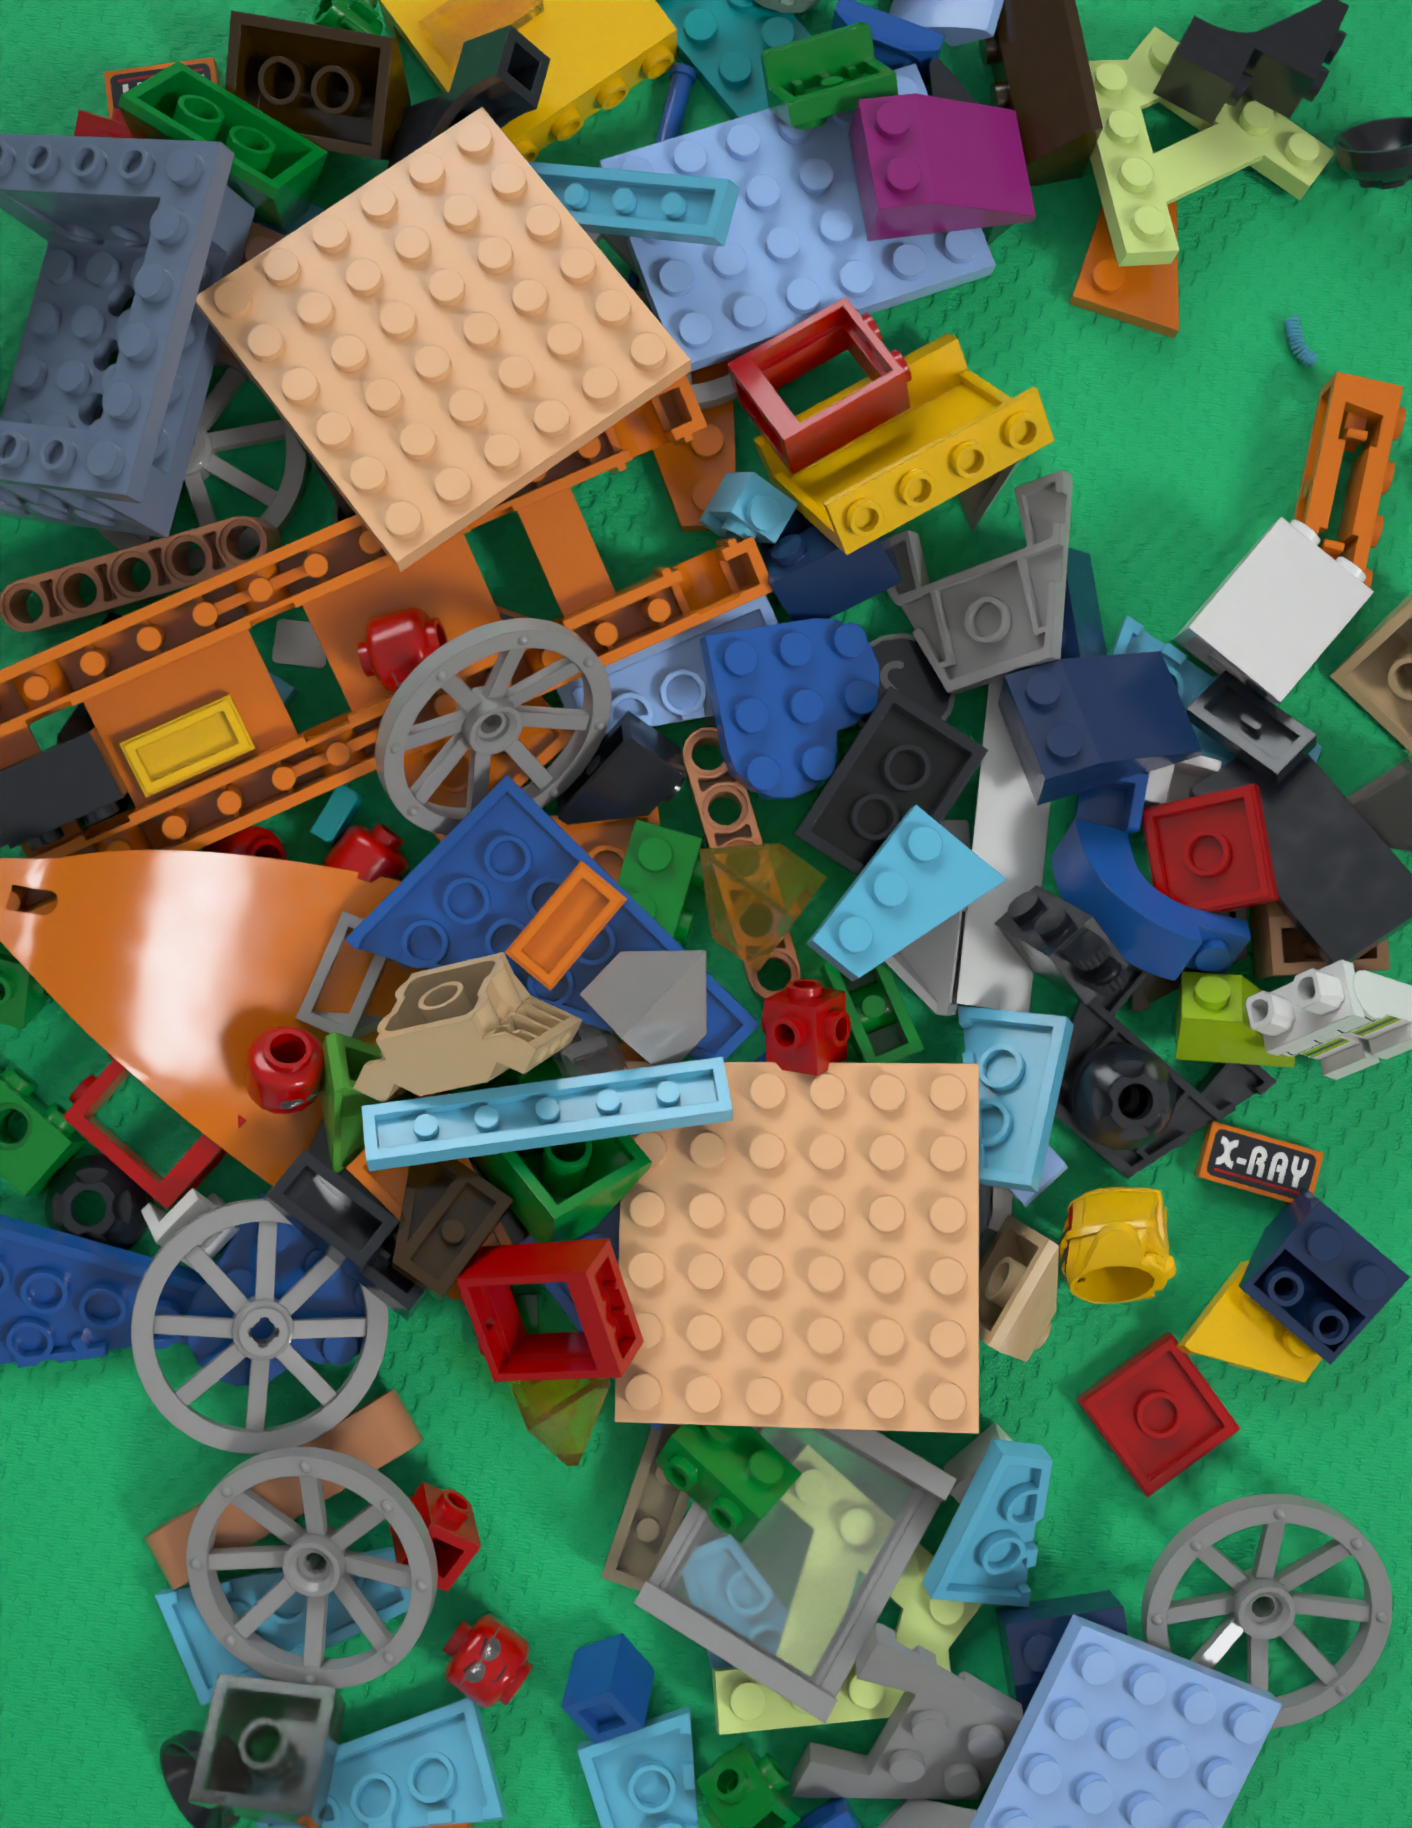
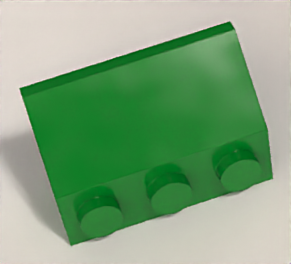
(271, 162)
(565, 1186)

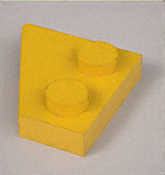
(1248, 1336)

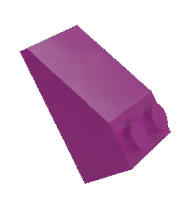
(937, 166)

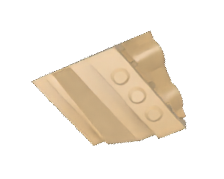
(462, 1030)

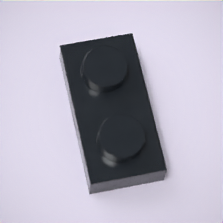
(1251, 727)

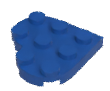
(785, 696)
(294, 1258)

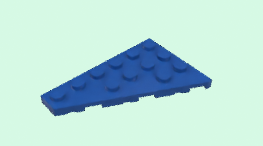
(488, 886)
(74, 1295)

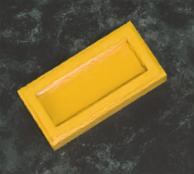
(187, 745)

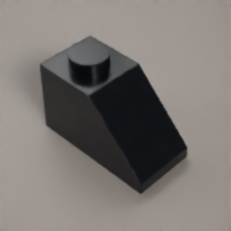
(626, 775)

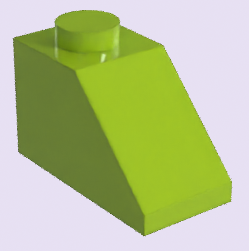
(1215, 1022)

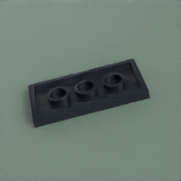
(1327, 861)

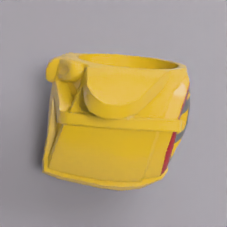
(1116, 1245)

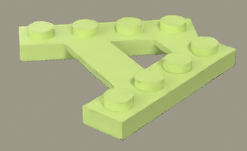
(1140, 183)
(934, 1624)

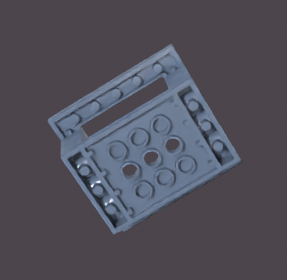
(117, 226)

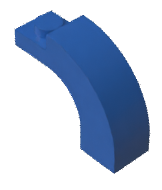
(1147, 928)

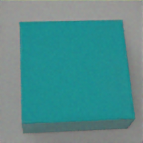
(337, 814)

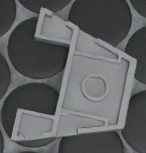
(1000, 611)
(935, 1744)

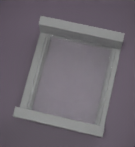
(812, 1572)

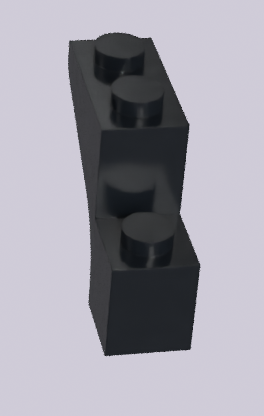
(1266, 65)
(493, 72)

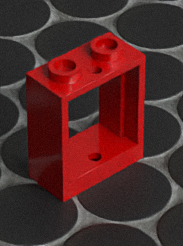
(800, 350)
(167, 1191)
(599, 1295)

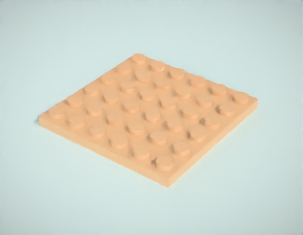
(442, 337)
(810, 1254)

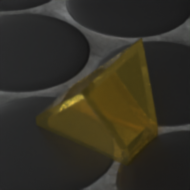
(755, 896)
(561, 1412)

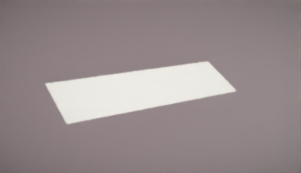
(1012, 840)

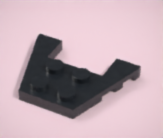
(1195, 1107)

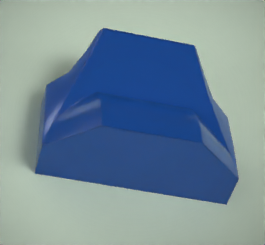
(894, 39)

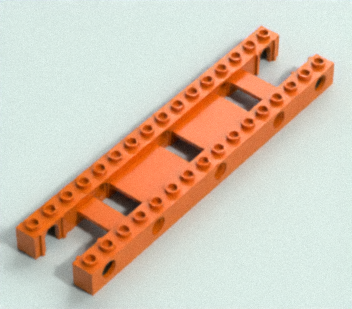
(201, 648)

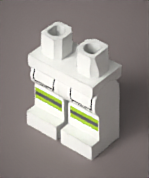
(1335, 1018)

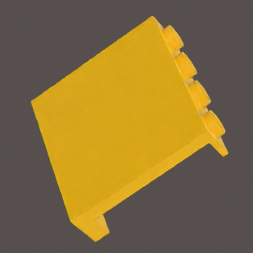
(594, 53)
(937, 448)

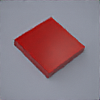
(1211, 850)
(1157, 1414)

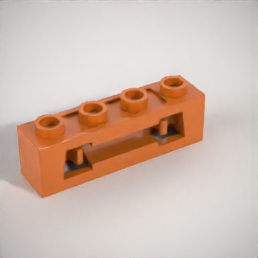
(1367, 414)

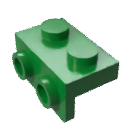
(824, 76)
(660, 874)
(727, 1474)

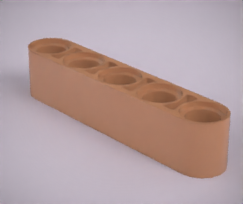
(114, 575)
(715, 784)
(370, 1434)

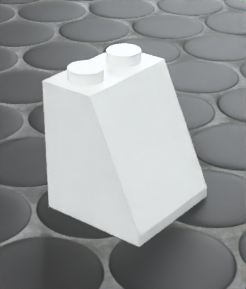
(1276, 611)

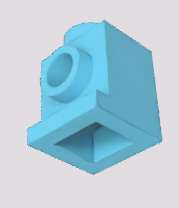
(748, 507)

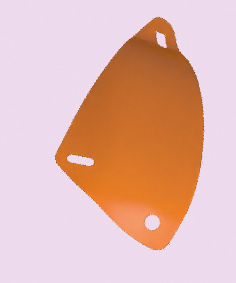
(189, 962)

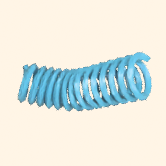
(1294, 341)

